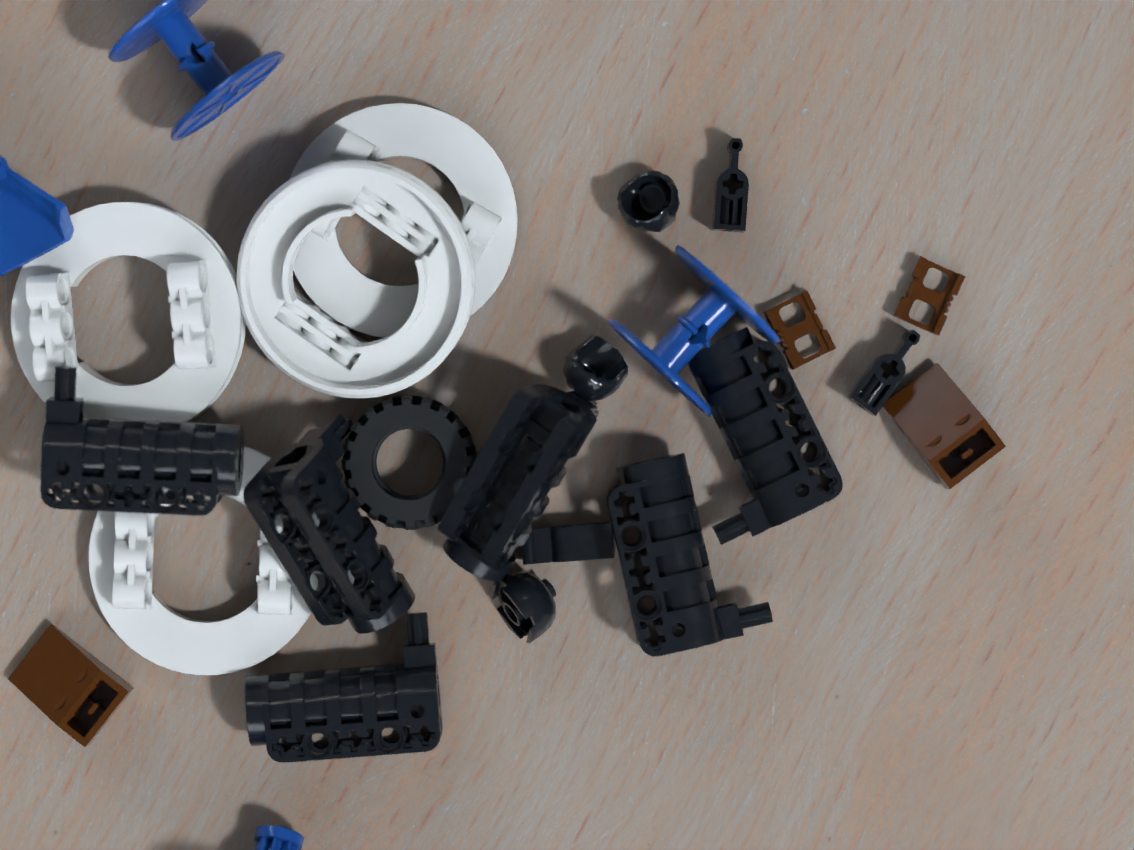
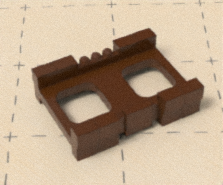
(939, 301)
(789, 335)

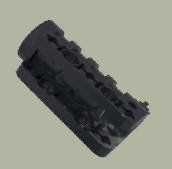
(759, 435)
(135, 456)
(514, 477)
(327, 534)
(674, 561)
(348, 702)

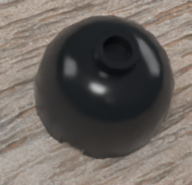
(526, 604)

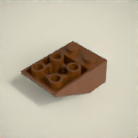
(943, 426)
(70, 685)

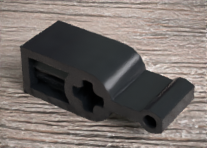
(723, 198)
(874, 375)
(569, 543)

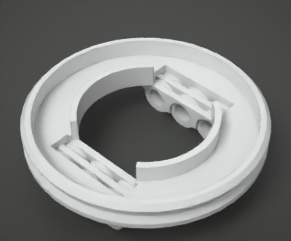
(450, 147)
(202, 312)
(310, 342)
(123, 580)

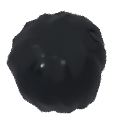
(649, 201)
(595, 369)

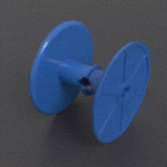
(196, 56)
(695, 328)

